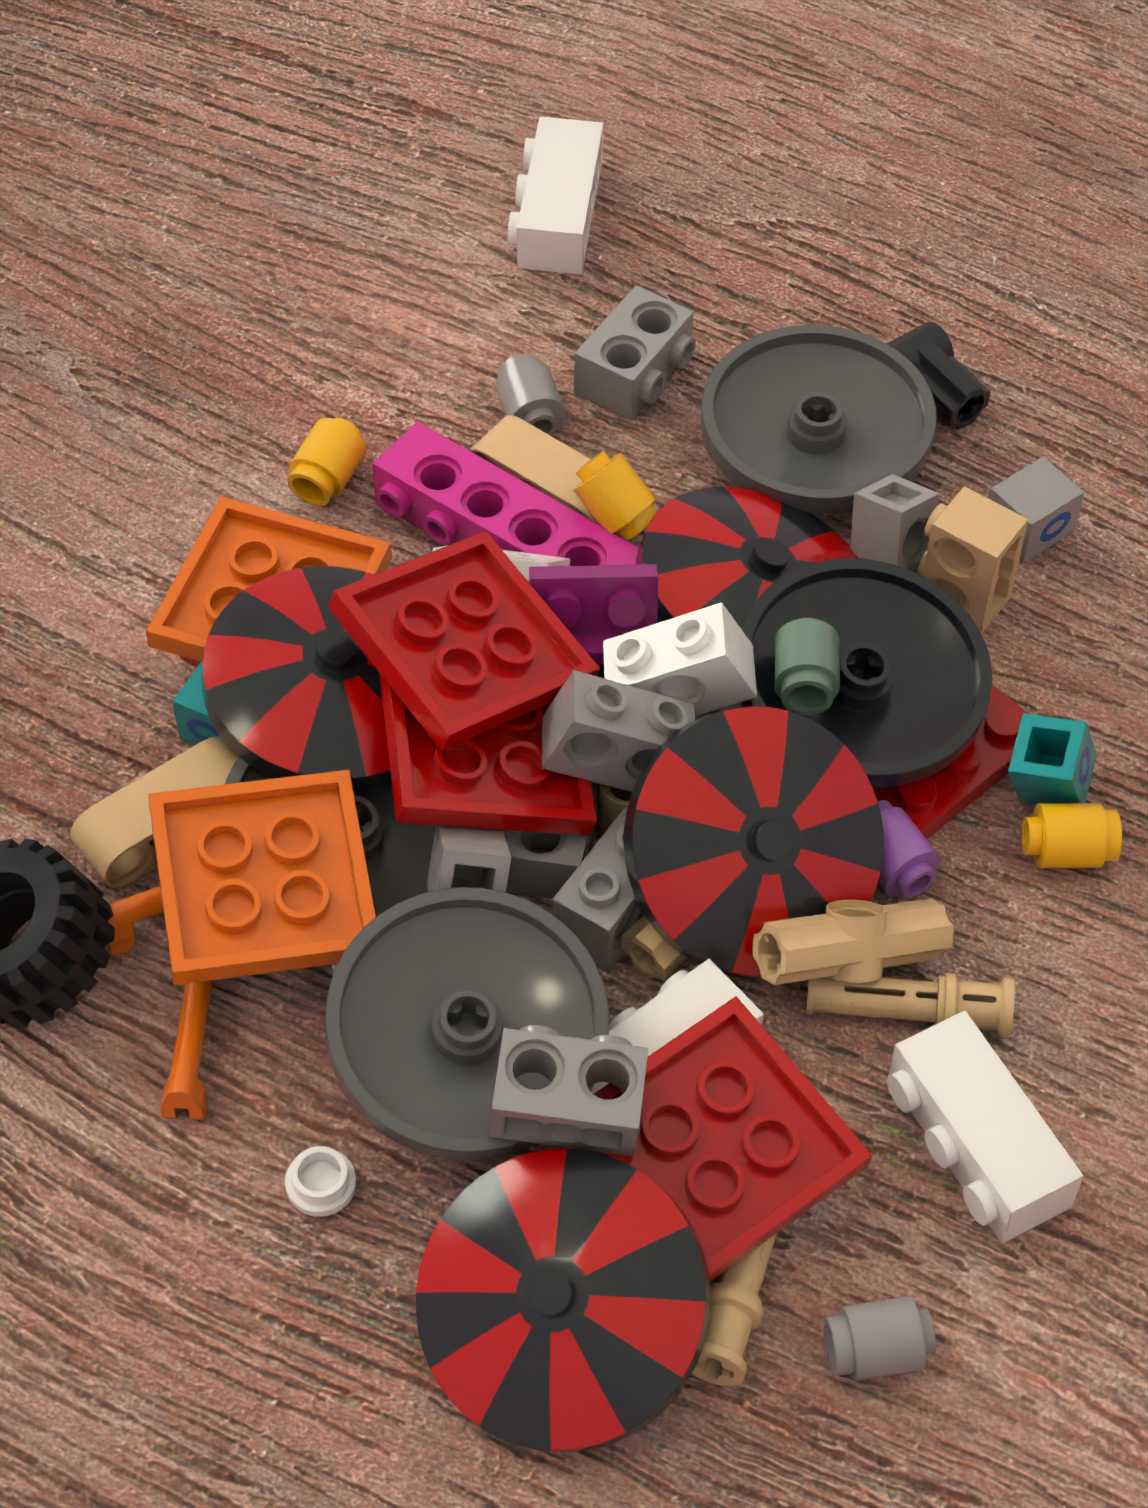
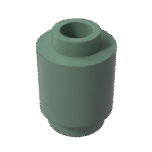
(807, 665)

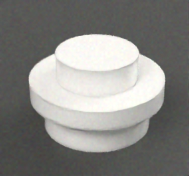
(320, 1181)

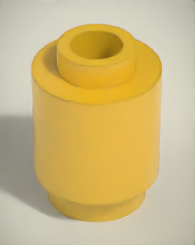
(326, 461)
(615, 495)
(1072, 835)

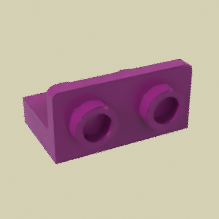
(599, 600)

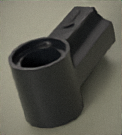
(956, 392)

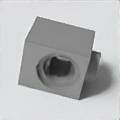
(891, 521)

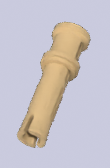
(916, 1000)
(733, 1316)

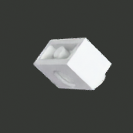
(688, 657)

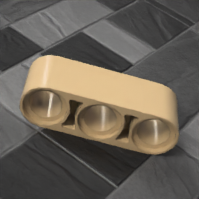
(535, 460)
(118, 829)

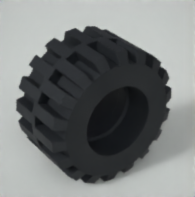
(63, 939)

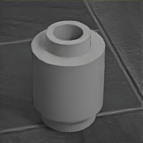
(530, 392)
(878, 1338)

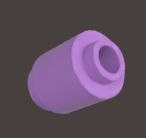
(907, 855)

